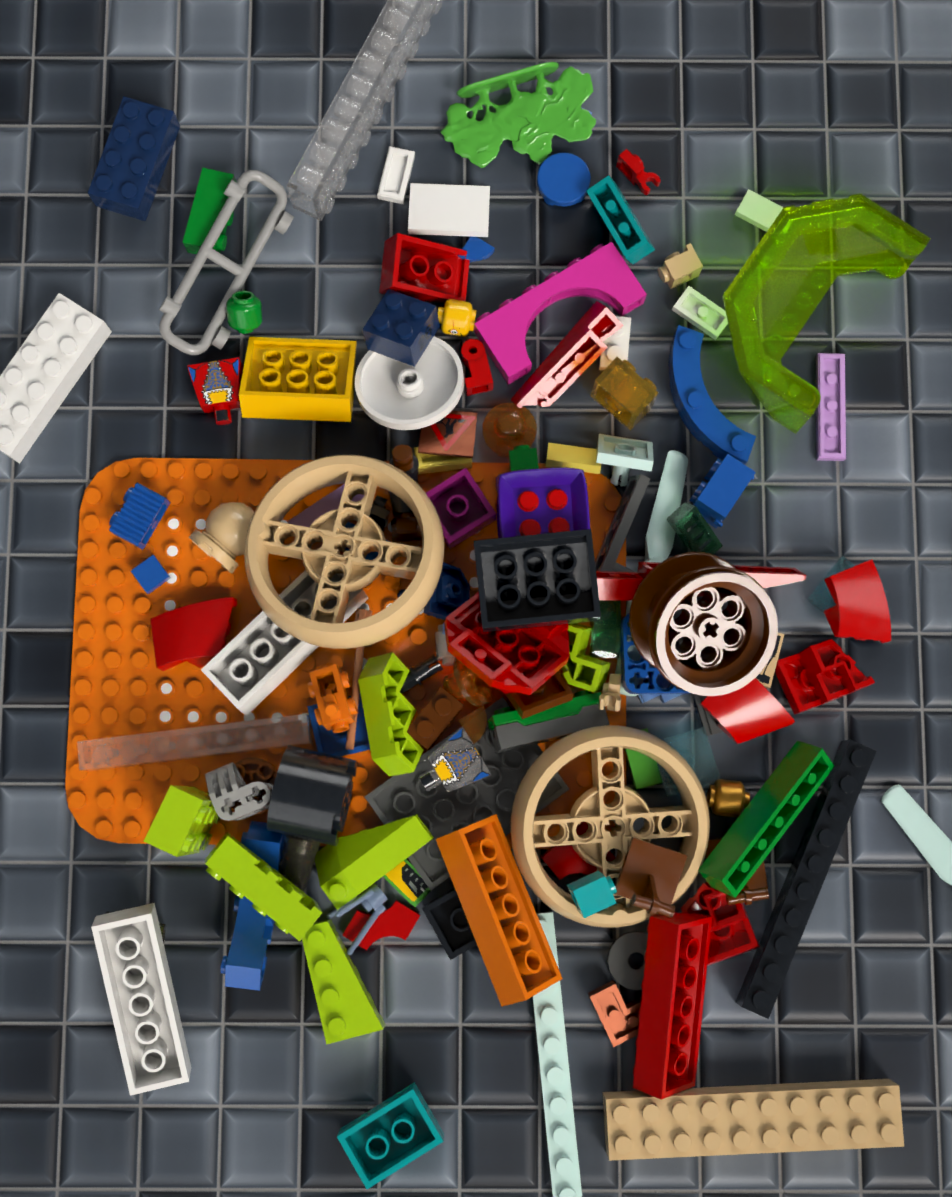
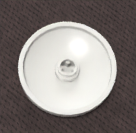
(410, 395)

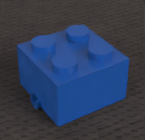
(724, 486)

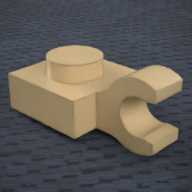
(611, 694)

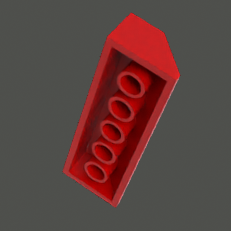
(671, 1003)

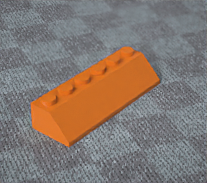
(499, 910)

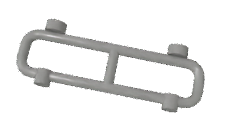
(277, 220)

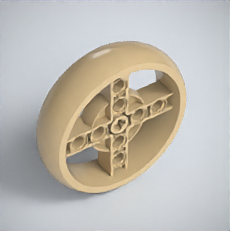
(360, 476)
(606, 745)

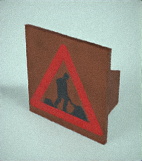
(450, 436)

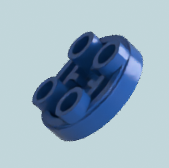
(563, 179)

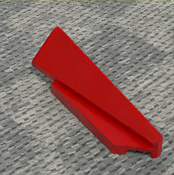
(569, 358)

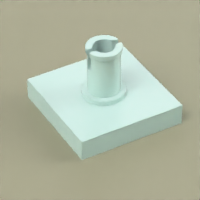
(623, 455)

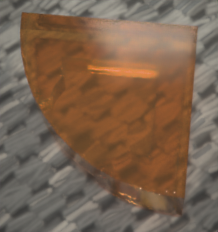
(475, 724)

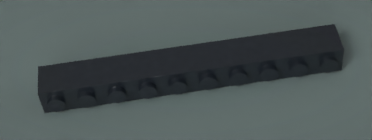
(805, 878)

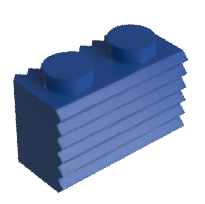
(138, 515)

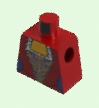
(218, 387)

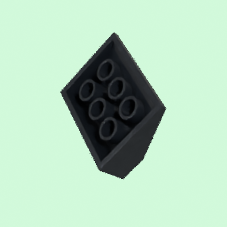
(537, 580)

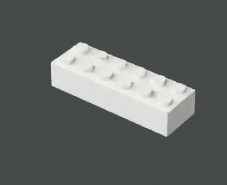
(46, 372)
(265, 653)
(141, 998)

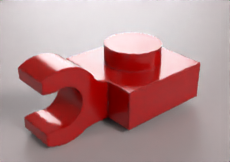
(633, 170)

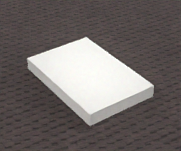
(449, 210)

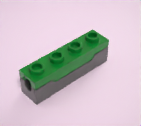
(513, 732)

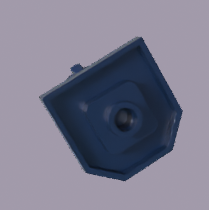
(449, 594)

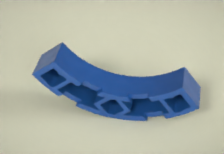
(694, 403)
(252, 931)

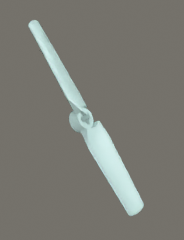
(660, 534)
(921, 830)

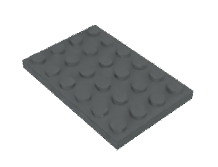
(449, 811)

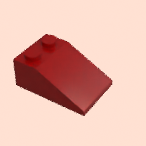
(424, 269)

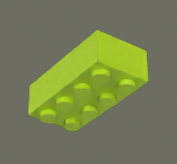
(183, 821)

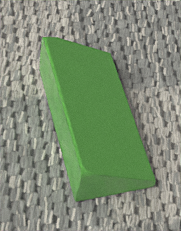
(642, 769)

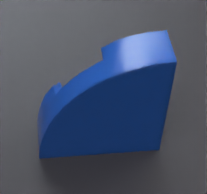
(477, 250)

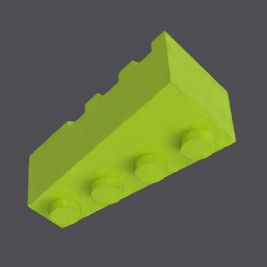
(263, 886)
(339, 991)

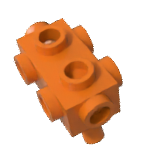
(334, 707)

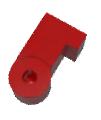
(476, 360)

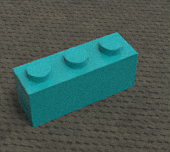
(620, 220)

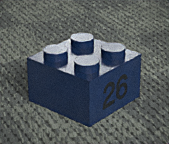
(401, 327)

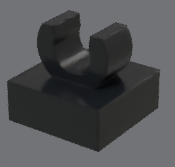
(379, 512)

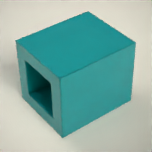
(592, 893)

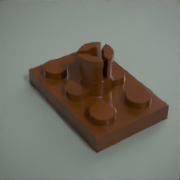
(549, 695)

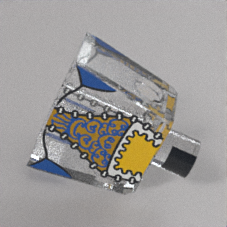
(455, 764)

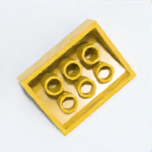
(298, 379)

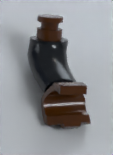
(404, 525)

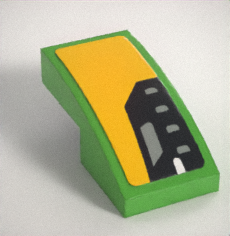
(408, 882)

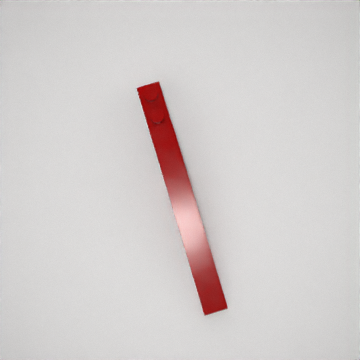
(624, 584)

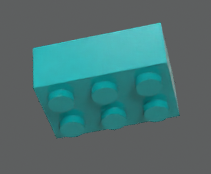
(390, 1135)

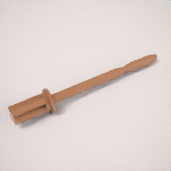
(355, 693)

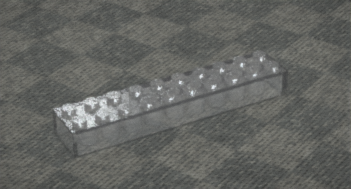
(359, 104)

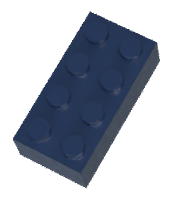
(134, 158)

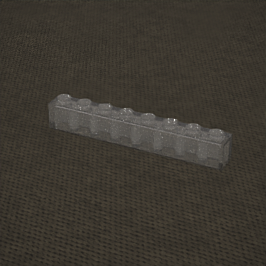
(194, 742)

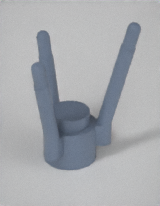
(370, 899)

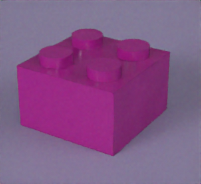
(461, 508)

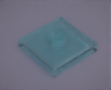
(696, 750)

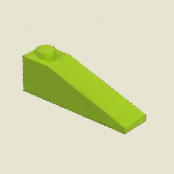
(367, 857)

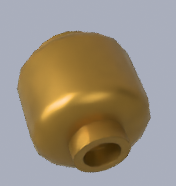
(727, 798)

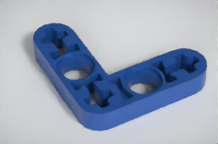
(640, 668)

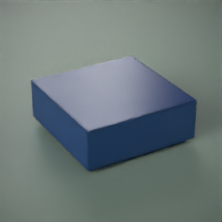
(150, 574)

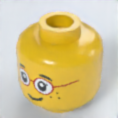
(457, 317)

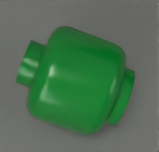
(244, 312)

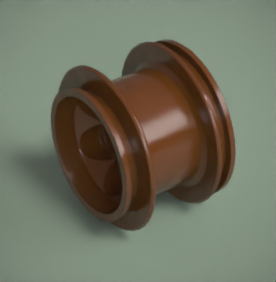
(710, 658)

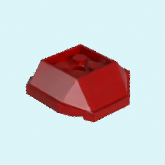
(507, 658)

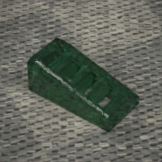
(683, 519)

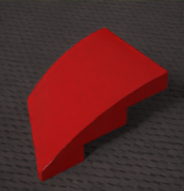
(860, 604)
(191, 633)
(819, 676)
(747, 712)
(730, 924)

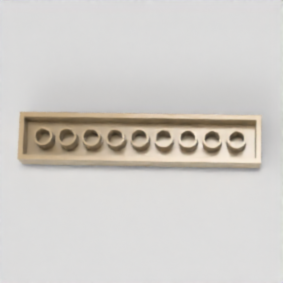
(754, 1119)

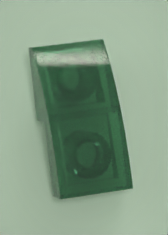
(607, 631)

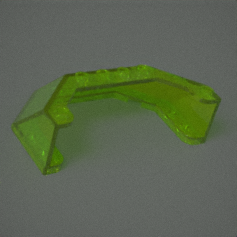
(789, 279)

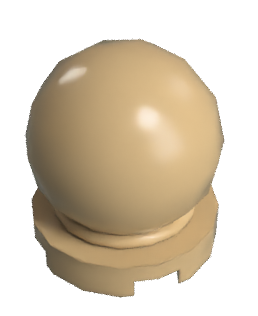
(225, 533)

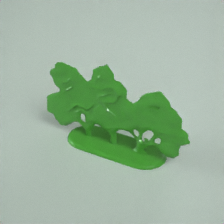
(526, 120)

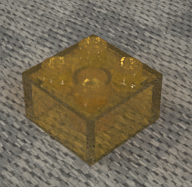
(624, 392)

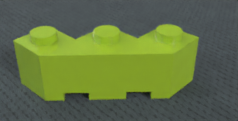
(583, 669)
(388, 715)

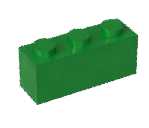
(205, 209)

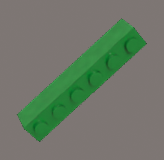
(766, 818)

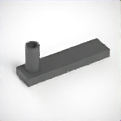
(620, 525)

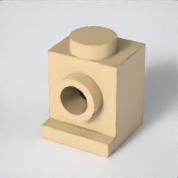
(680, 267)

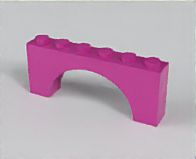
(597, 276)

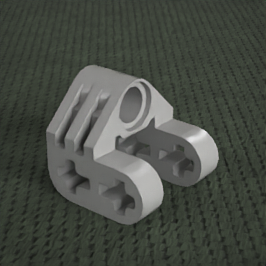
(227, 787)

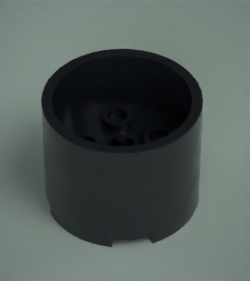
(311, 795)

